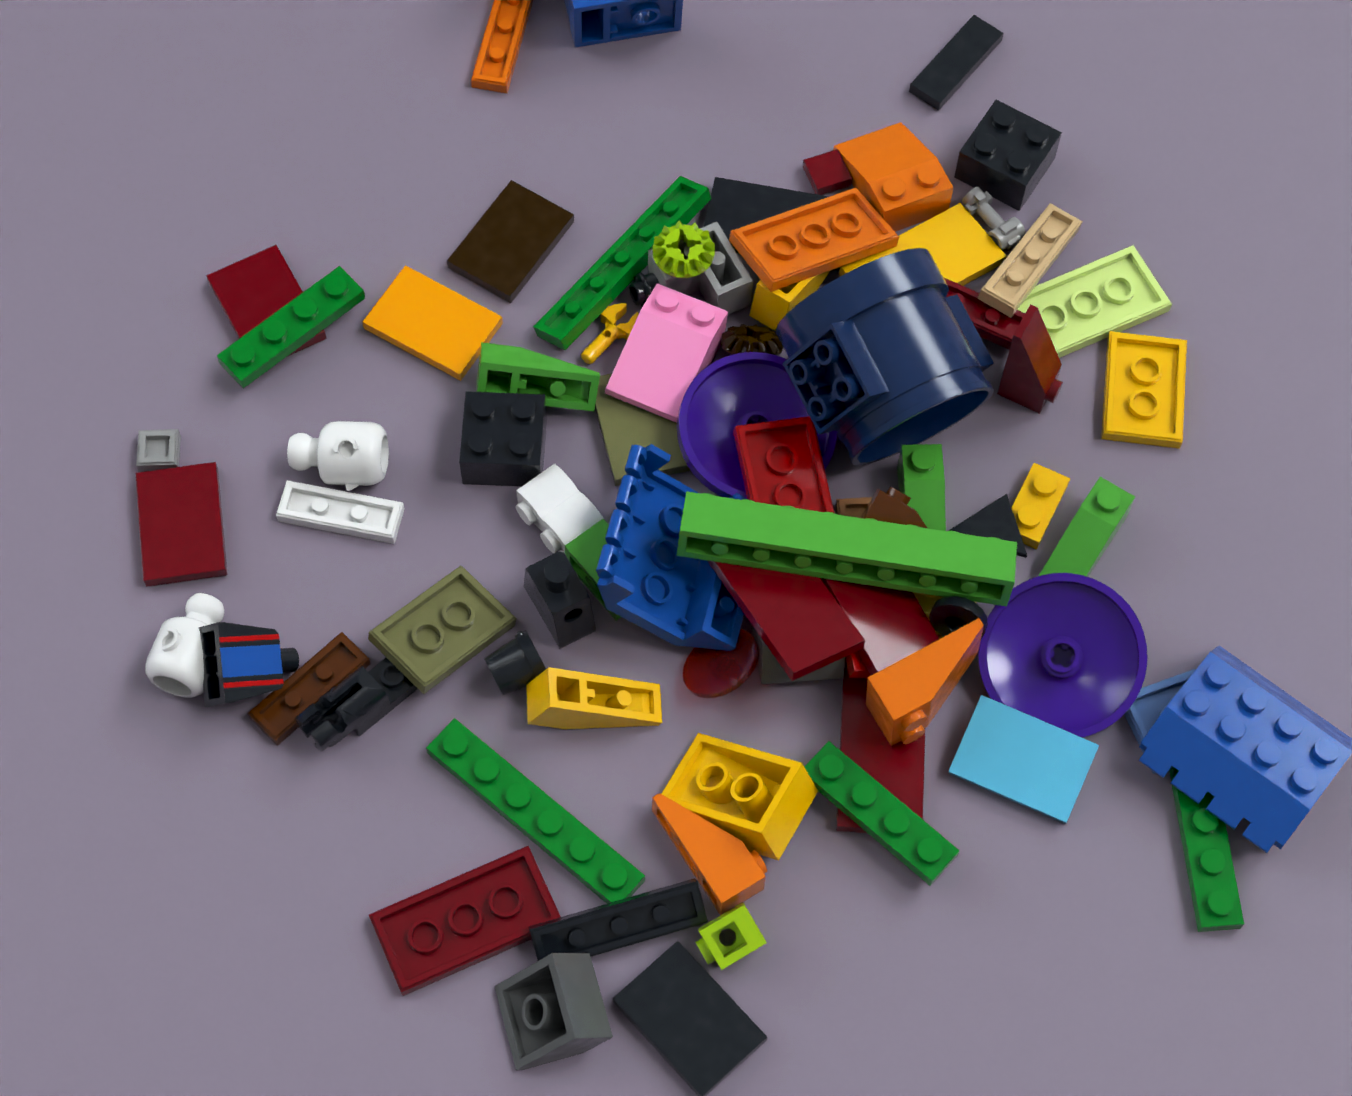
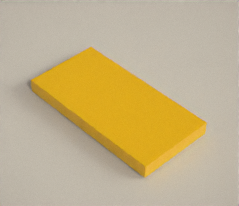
(955, 242)

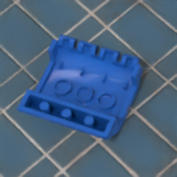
(641, 569)
(1246, 747)

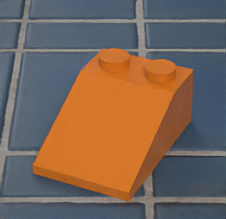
(897, 175)
(914, 688)

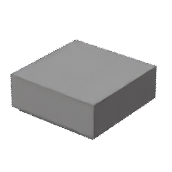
(158, 449)

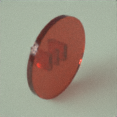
(719, 672)

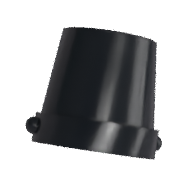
(515, 663)

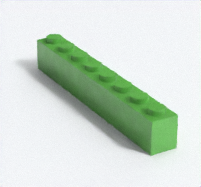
(847, 548)

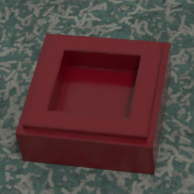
(827, 172)

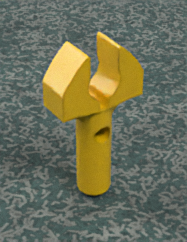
(610, 333)

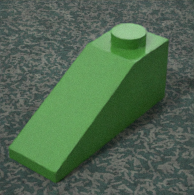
(528, 372)
(923, 480)
(1090, 530)

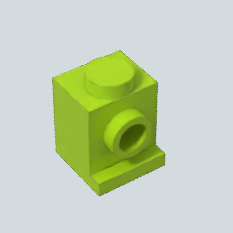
(746, 937)

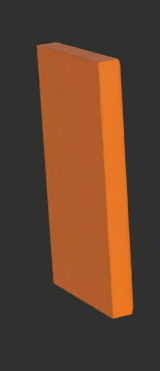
(813, 239)

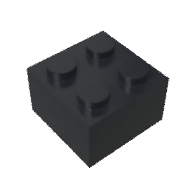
(1007, 154)
(502, 438)

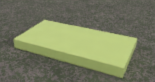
(1098, 299)

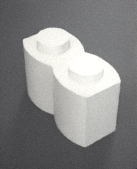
(556, 508)

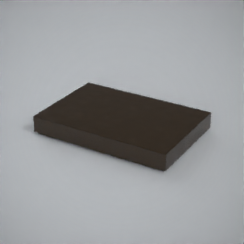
(510, 241)

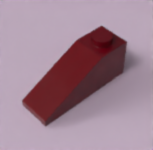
(1031, 365)

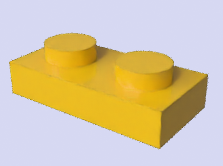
(1038, 502)

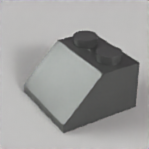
(553, 1010)

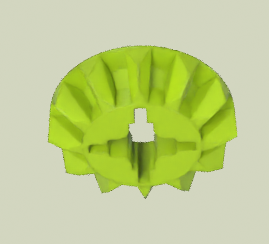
(671, 260)

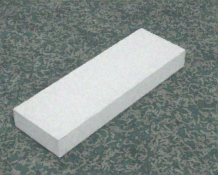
(340, 512)

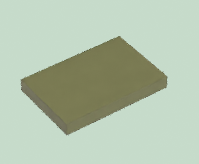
(630, 425)
(442, 629)

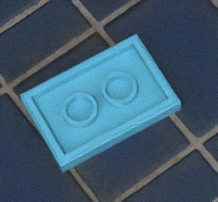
(1023, 759)

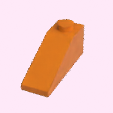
(713, 855)

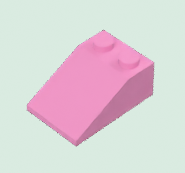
(666, 351)

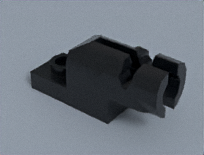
(355, 704)

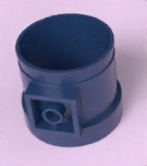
(885, 356)

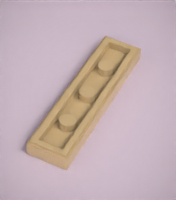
(1030, 260)

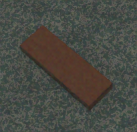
(318, 675)

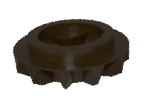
(751, 339)

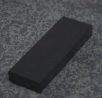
(956, 62)

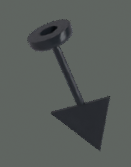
(992, 521)

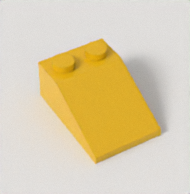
(743, 792)

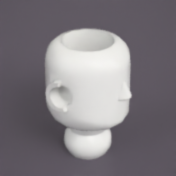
(344, 453)
(177, 652)

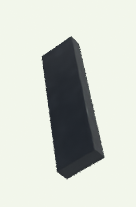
(622, 922)

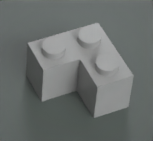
(722, 284)

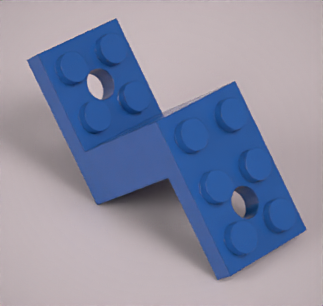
(617, 20)

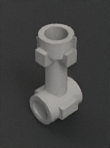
(1004, 233)

